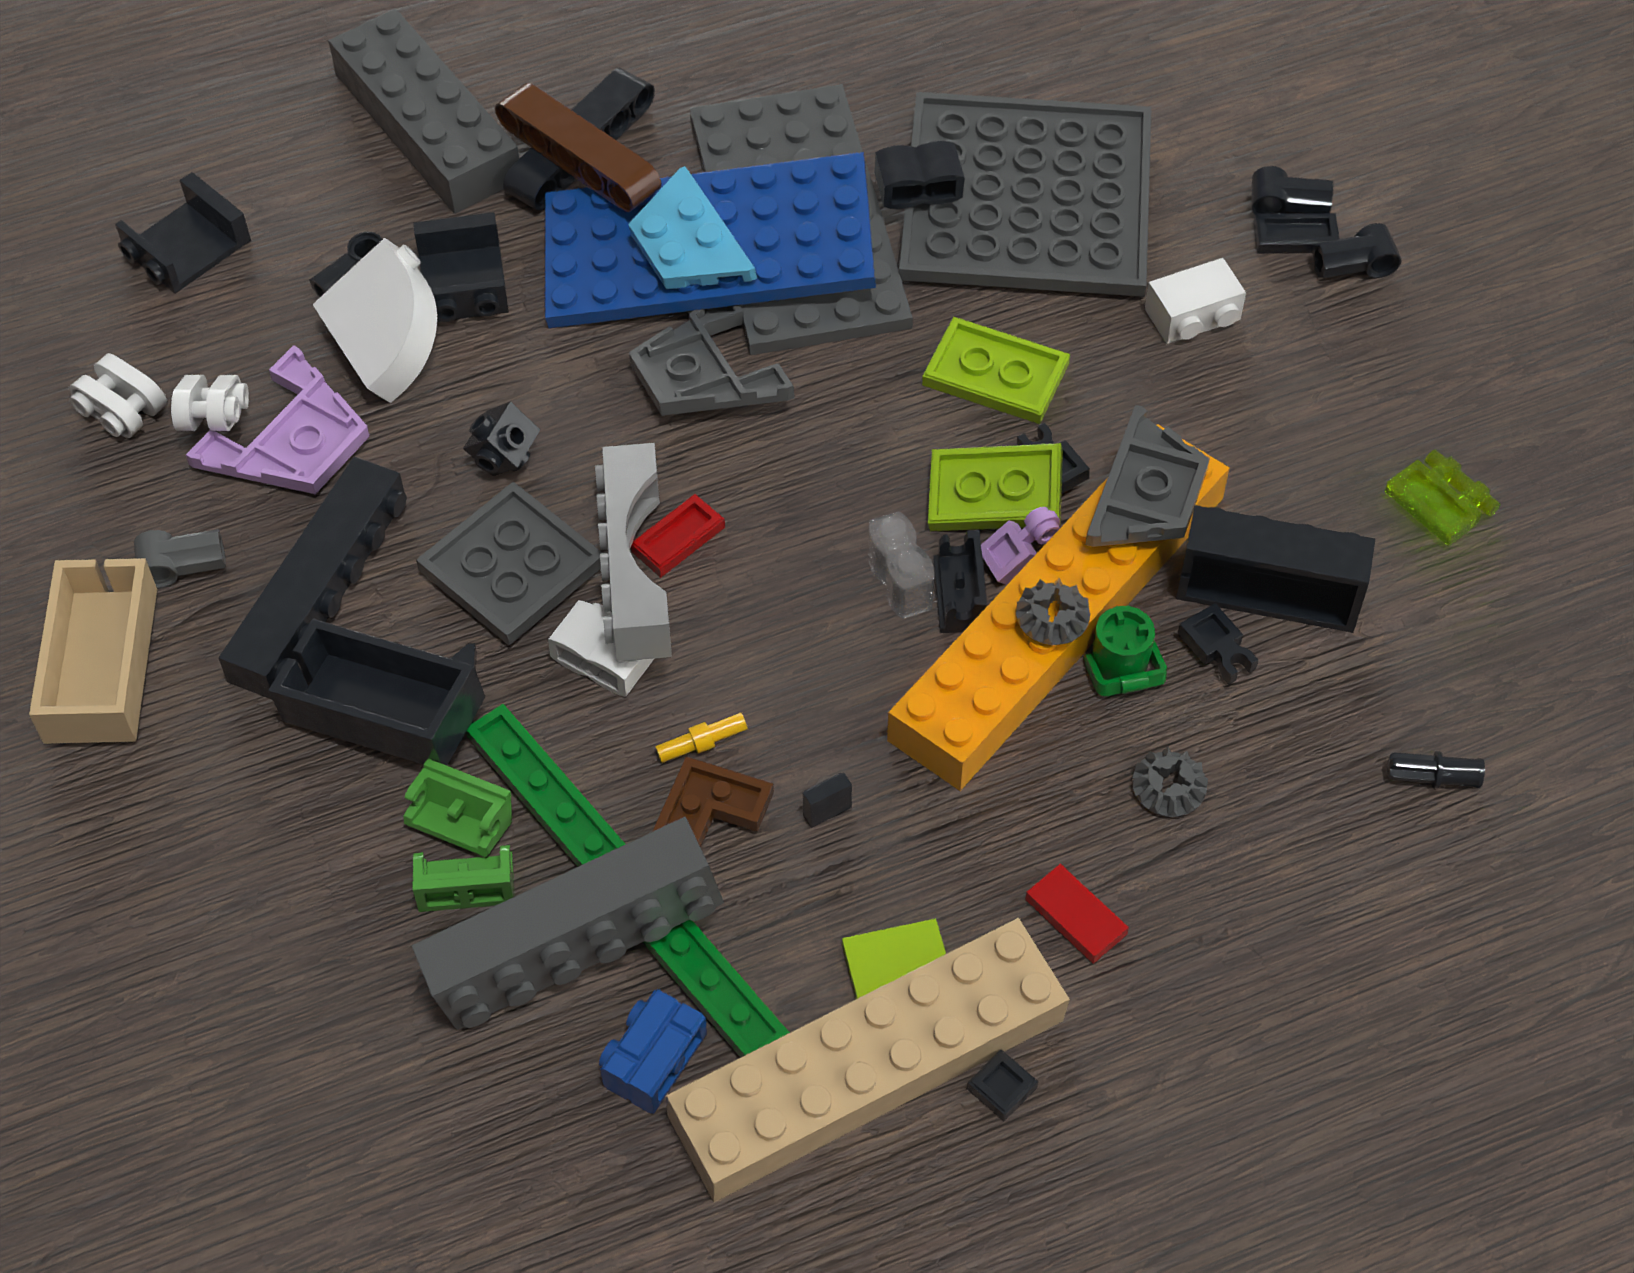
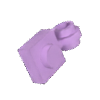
(1011, 546)

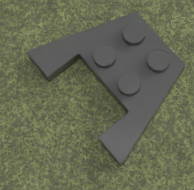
(690, 374)

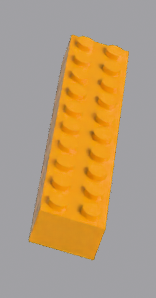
(999, 673)

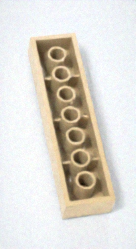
(865, 1059)

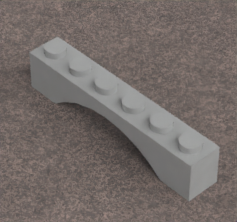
(637, 604)

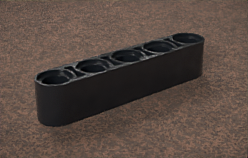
(610, 107)

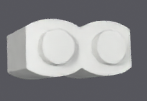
(582, 649)

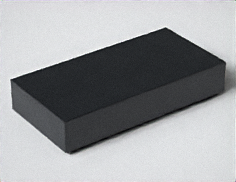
(1293, 232)

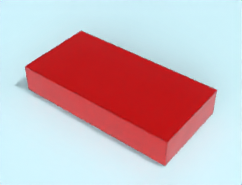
(677, 535)
(1076, 913)

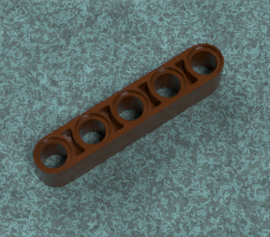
(578, 147)

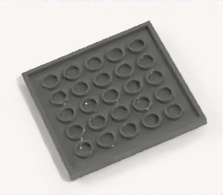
(1046, 196)

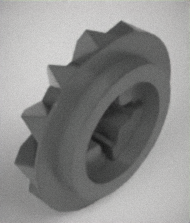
(1069, 622)
(1180, 797)

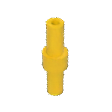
(701, 737)

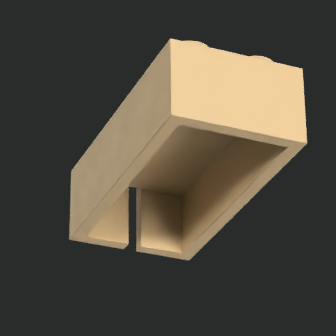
(94, 652)

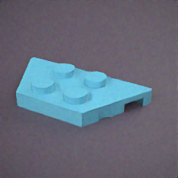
(687, 237)

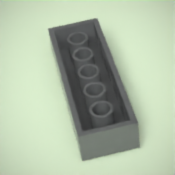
(424, 109)
(568, 925)

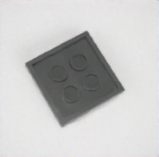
(510, 562)

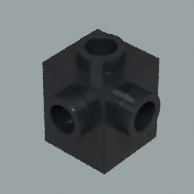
(501, 439)

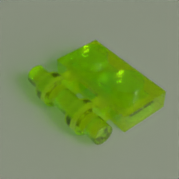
(1435, 503)

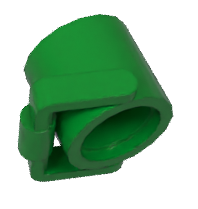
(1123, 652)

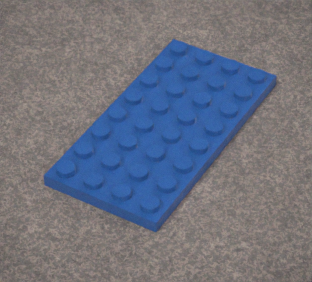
(794, 220)

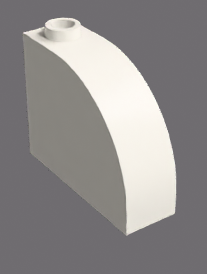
(383, 318)

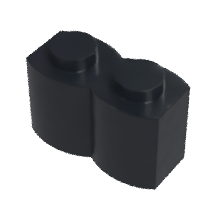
(919, 174)

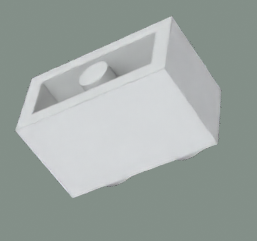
(1195, 301)

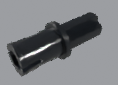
(1436, 769)

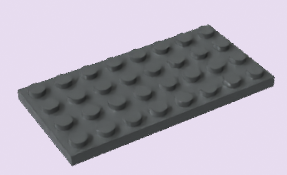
(794, 129)

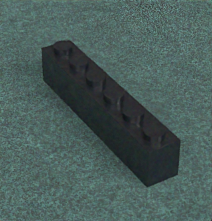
(314, 573)

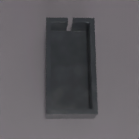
(1276, 568)
(377, 693)

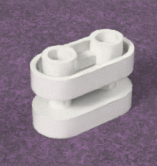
(117, 396)
(219, 403)

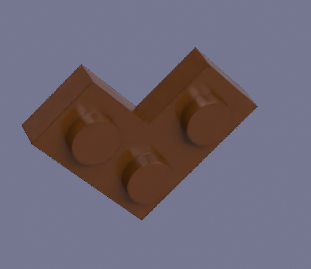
(712, 792)

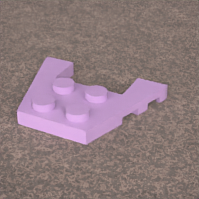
(300, 445)

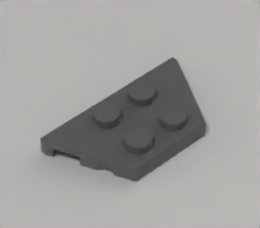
(1148, 486)

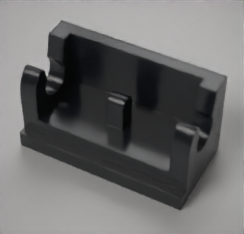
(959, 582)

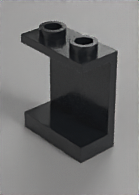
(188, 238)
(462, 265)

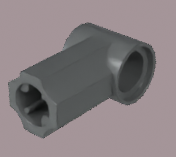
(179, 554)

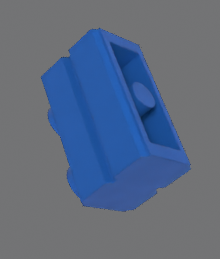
(652, 1050)

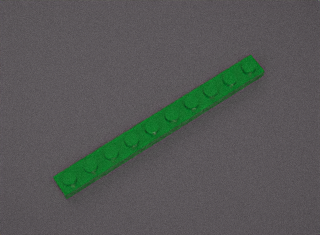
(586, 836)

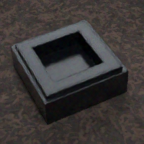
(827, 799)
(1002, 1085)

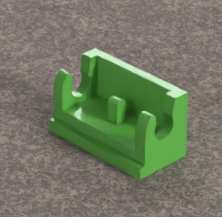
(458, 807)
(463, 881)

